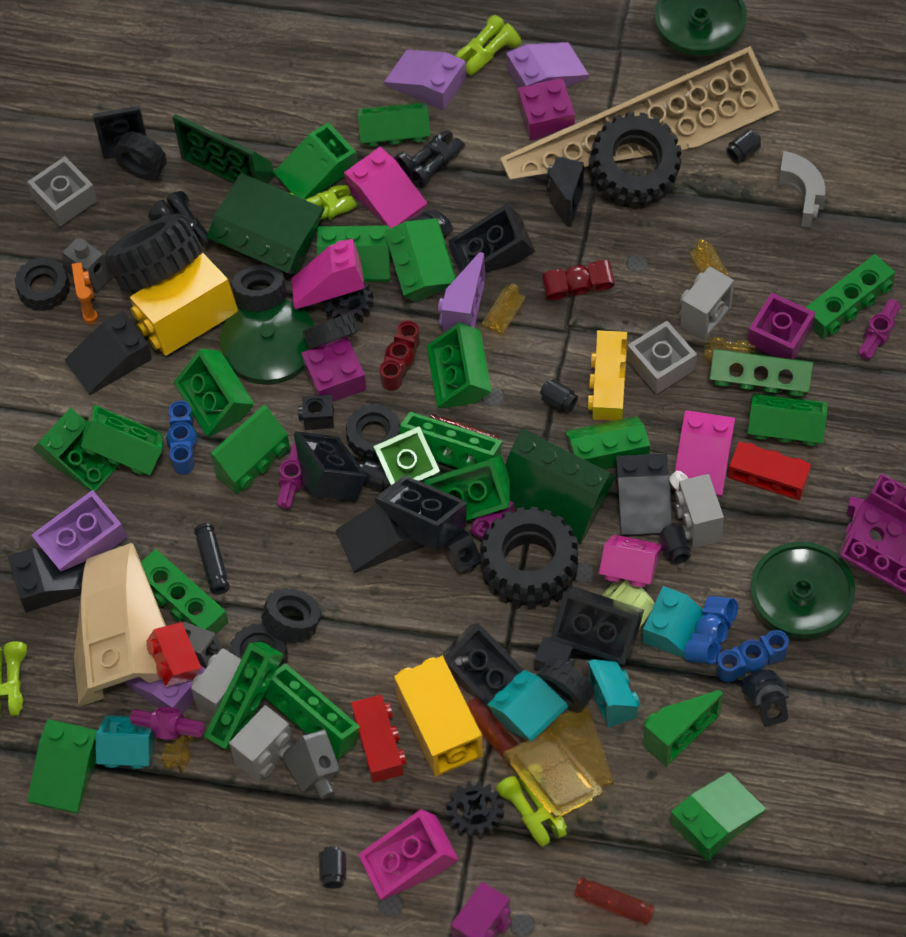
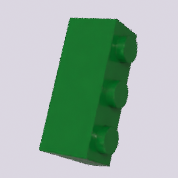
(394, 123)
(370, 244)
(420, 258)
(458, 367)
(213, 391)
(787, 419)
(121, 440)
(605, 441)
(250, 450)
(481, 485)

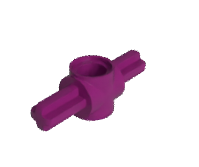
(876, 337)
(287, 483)
(167, 723)

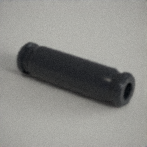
(211, 558)

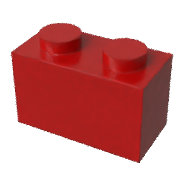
(173, 654)

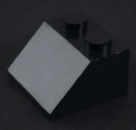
(566, 187)

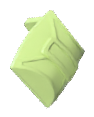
(631, 595)

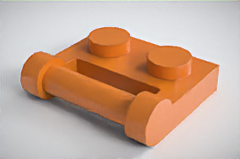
(84, 293)

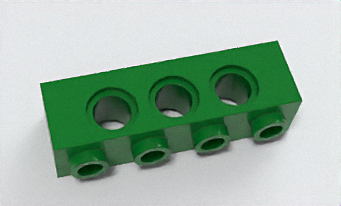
(836, 299)
(723, 359)
(451, 443)
(195, 599)
(244, 693)
(311, 710)

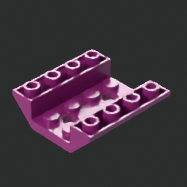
(885, 513)

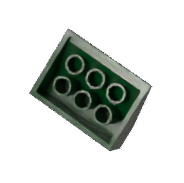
(219, 153)
(266, 223)
(556, 481)

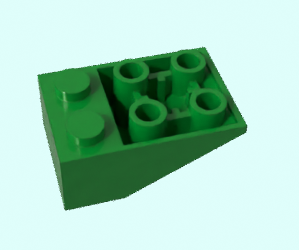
(316, 162)
(64, 452)

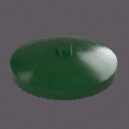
(700, 25)
(267, 343)
(802, 590)

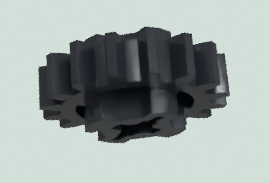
(356, 302)
(478, 820)

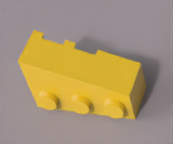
(609, 376)

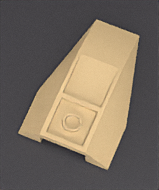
(114, 624)

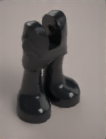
(440, 150)
(178, 202)

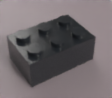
(597, 624)

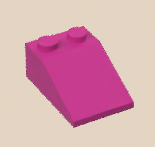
(384, 188)
(329, 275)
(705, 447)
(630, 560)
(408, 855)

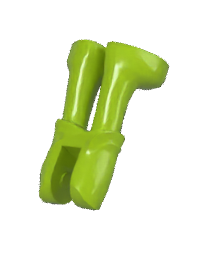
(477, 56)
(335, 201)
(14, 655)
(511, 790)

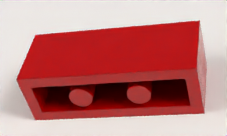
(769, 470)
(378, 738)

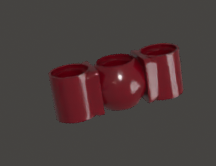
(578, 280)
(398, 364)

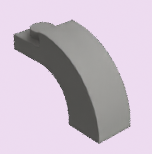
(807, 180)

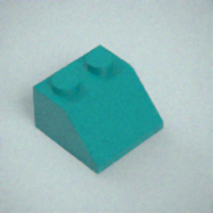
(671, 622)
(612, 692)
(527, 705)
(124, 743)

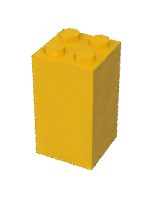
(183, 305)
(438, 715)

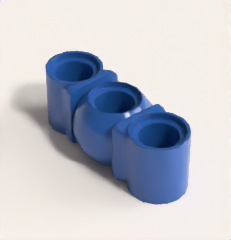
(181, 447)
(711, 630)
(762, 648)

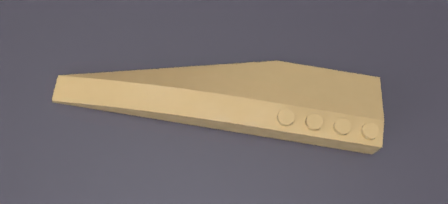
(694, 106)

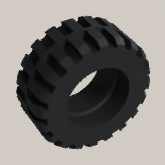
(638, 131)
(153, 253)
(529, 528)

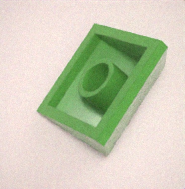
(408, 456)

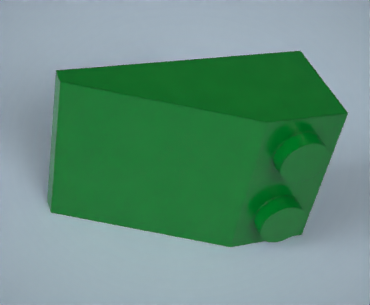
(679, 725)
(63, 766)
(716, 815)

